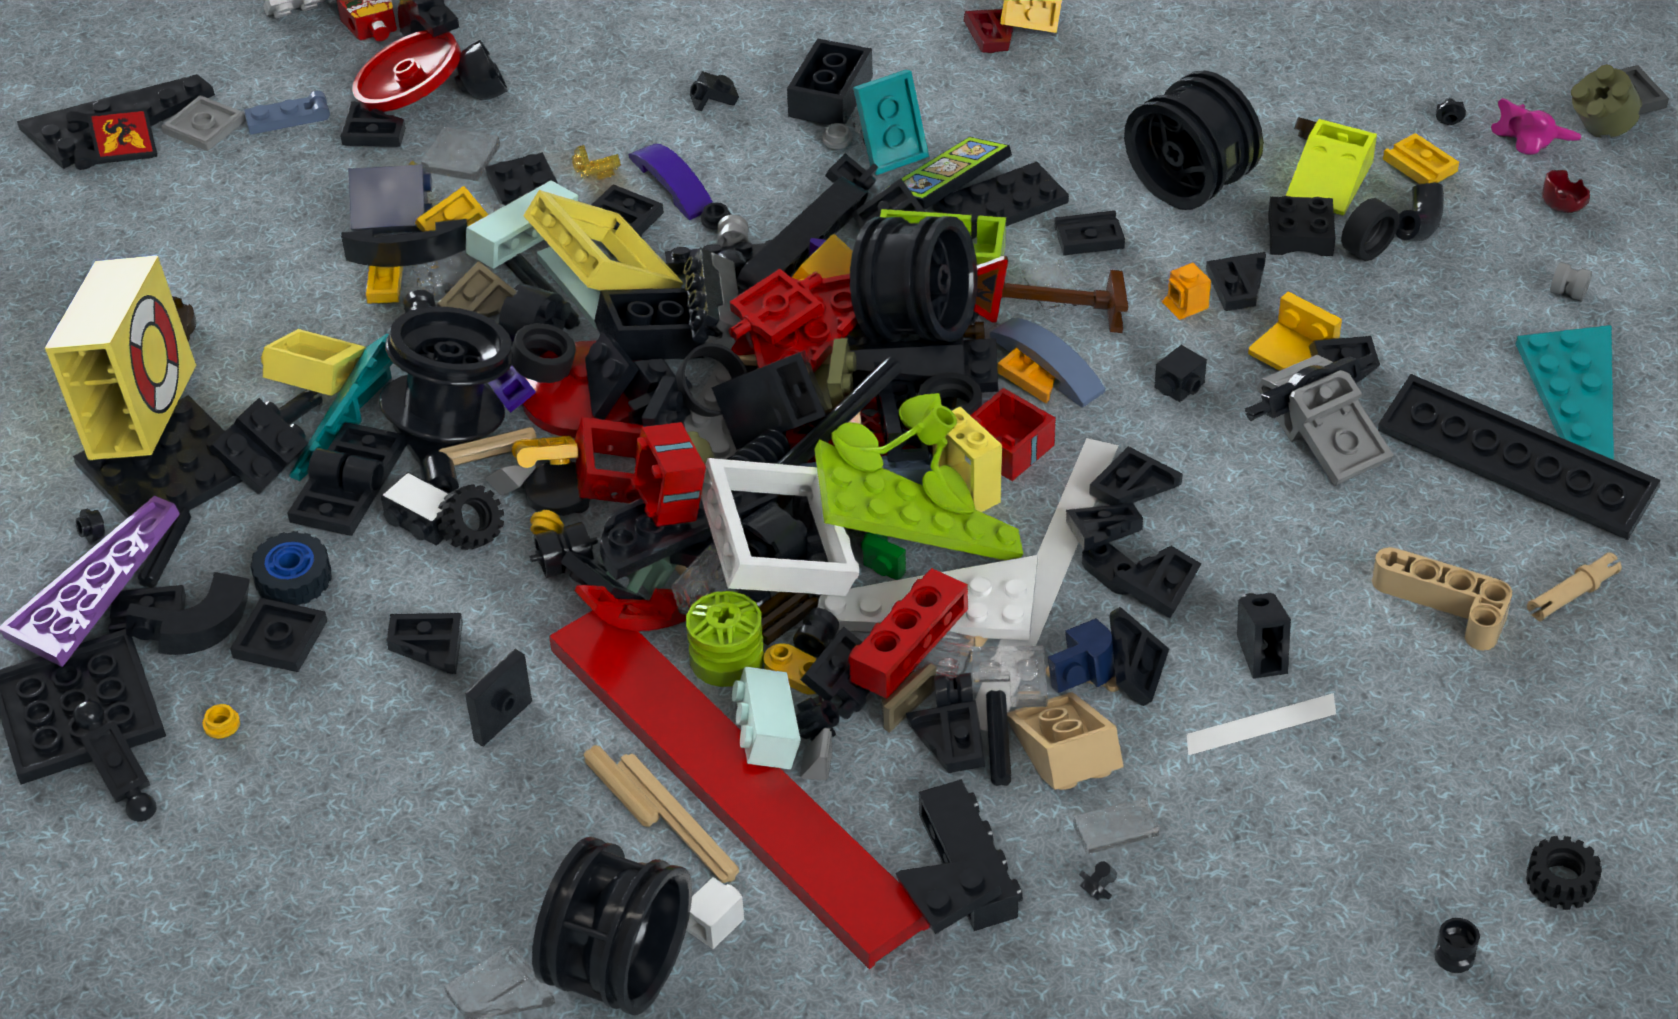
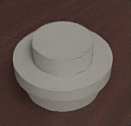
(837, 136)

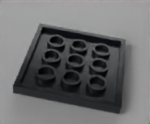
(176, 471)
(42, 698)

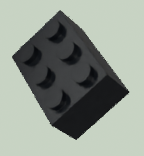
(826, 80)
(647, 322)

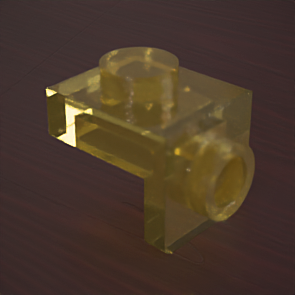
(601, 168)

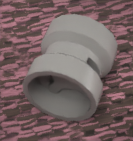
(1571, 281)

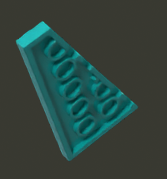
(1574, 383)

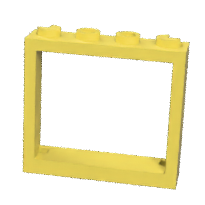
(569, 231)

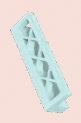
(583, 297)

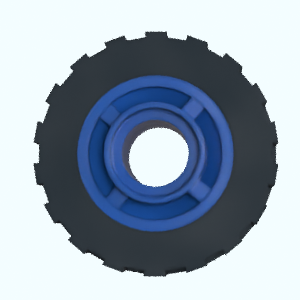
(291, 568)

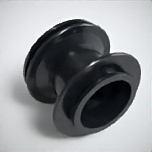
(447, 363)

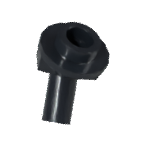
(1450, 111)

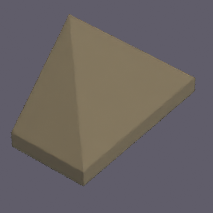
(908, 696)

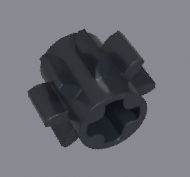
(816, 716)

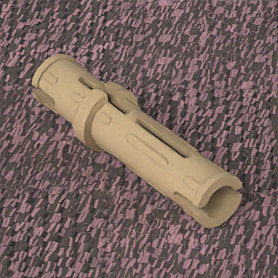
(1586, 579)

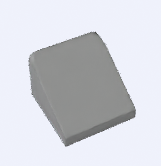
(509, 478)
(818, 757)

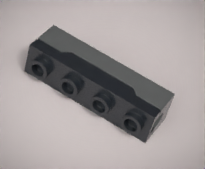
(710, 289)

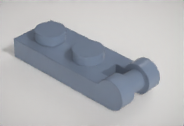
(287, 113)

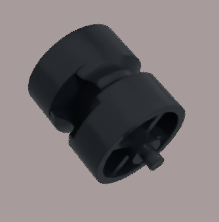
(553, 546)

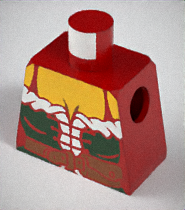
(368, 18)

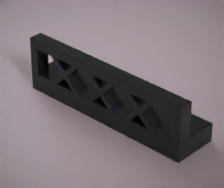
(891, 424)

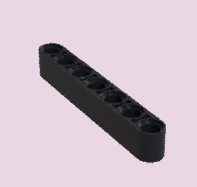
(819, 221)

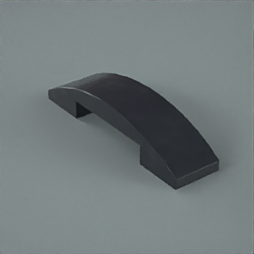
(407, 248)

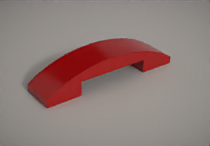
(633, 614)

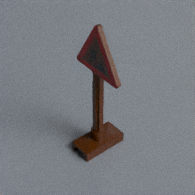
(992, 288)

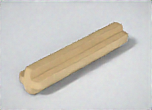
(487, 447)
(621, 786)

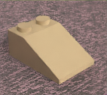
(1067, 741)

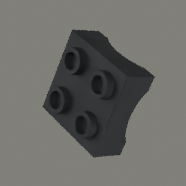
(1301, 225)

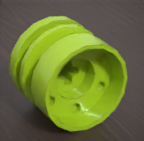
(724, 637)

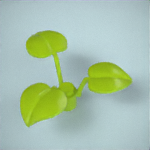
(931, 423)

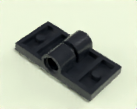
(346, 478)

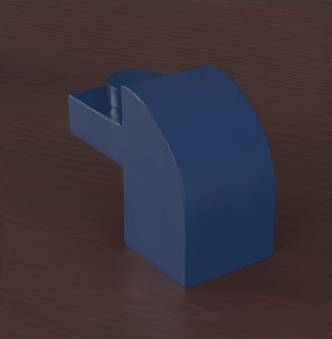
(1085, 659)

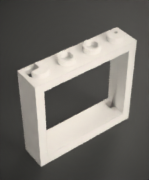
(773, 574)

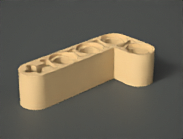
(1447, 589)

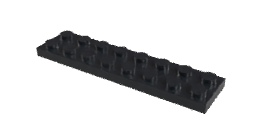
(1520, 456)

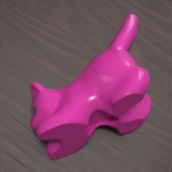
(1531, 128)

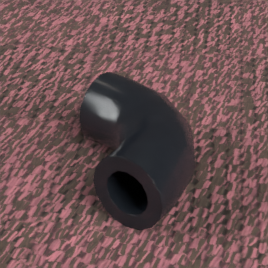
(1425, 213)

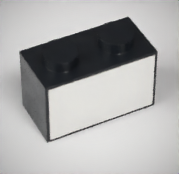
(414, 506)

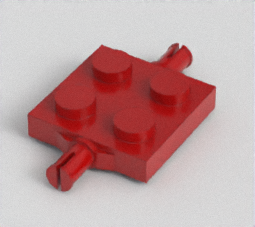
(776, 306)

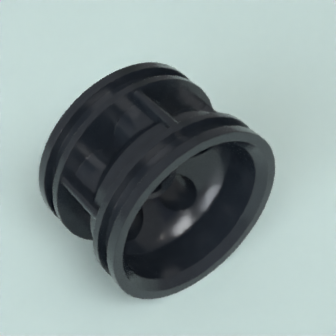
(611, 926)

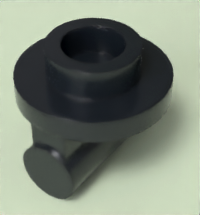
(1099, 880)

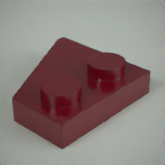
(988, 31)

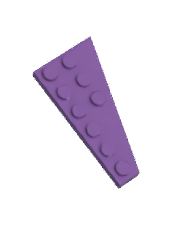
(74, 602)

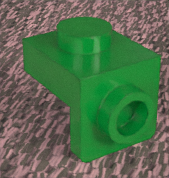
(883, 556)

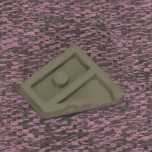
(479, 292)

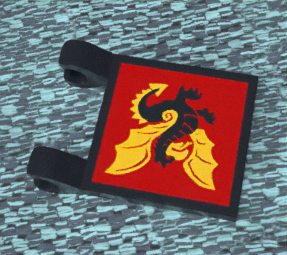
(114, 136)

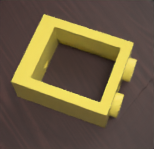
(310, 361)
(985, 453)

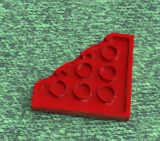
(817, 334)

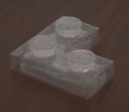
(1019, 666)

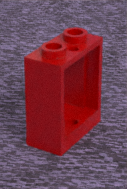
(609, 439)

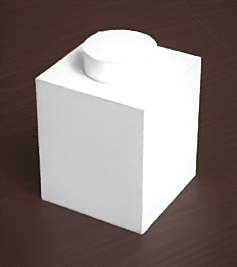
(715, 912)

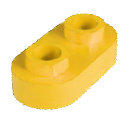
(789, 659)

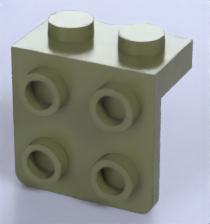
(836, 378)

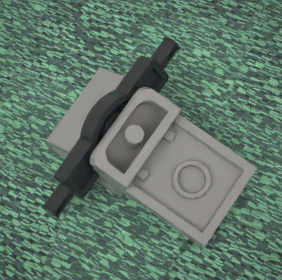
(1324, 408)

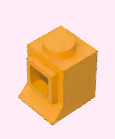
(1187, 291)

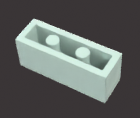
(766, 718)

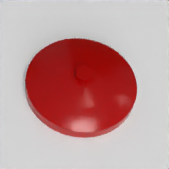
(406, 71)
(562, 404)

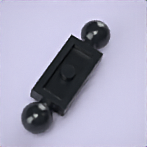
(114, 761)

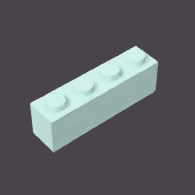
(507, 230)

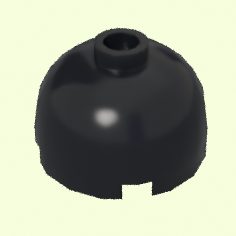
(479, 73)

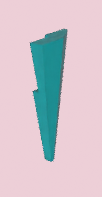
(363, 383)

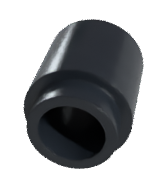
(439, 471)

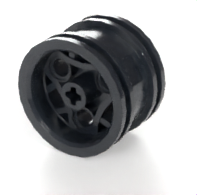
(1193, 139)
(913, 278)

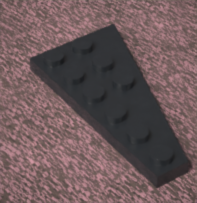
(161, 100)

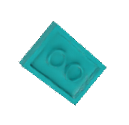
(891, 121)

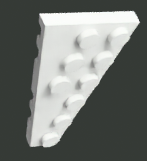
(997, 600)

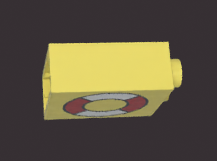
(121, 358)

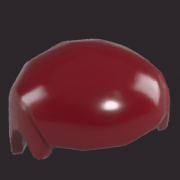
(1563, 194)

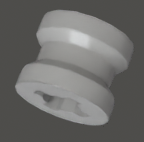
(732, 230)

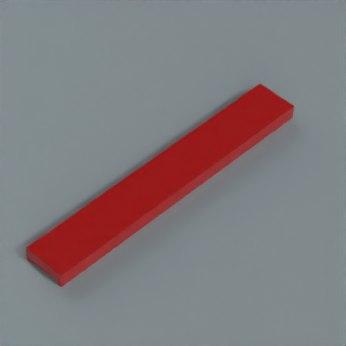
(755, 802)

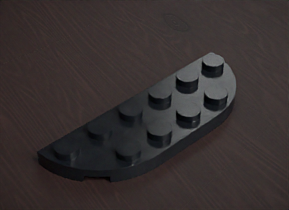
(635, 541)

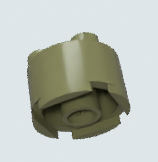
(1606, 102)

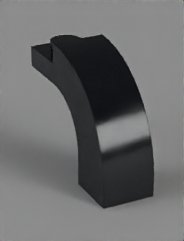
(426, 15)
(195, 627)

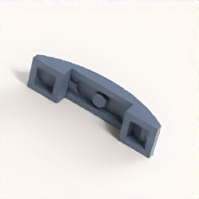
(1052, 354)

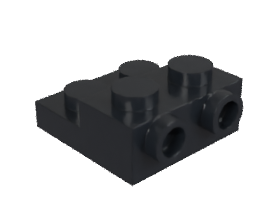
(259, 445)

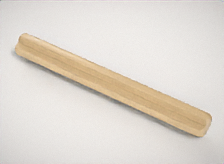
(680, 820)

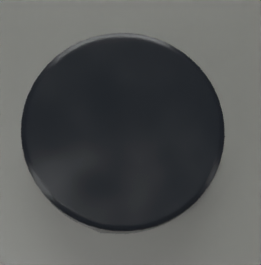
(555, 489)

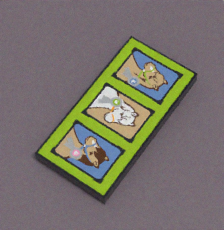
(954, 169)

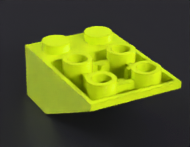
(1333, 164)

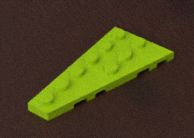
(901, 509)

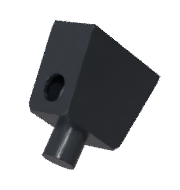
(1262, 619)

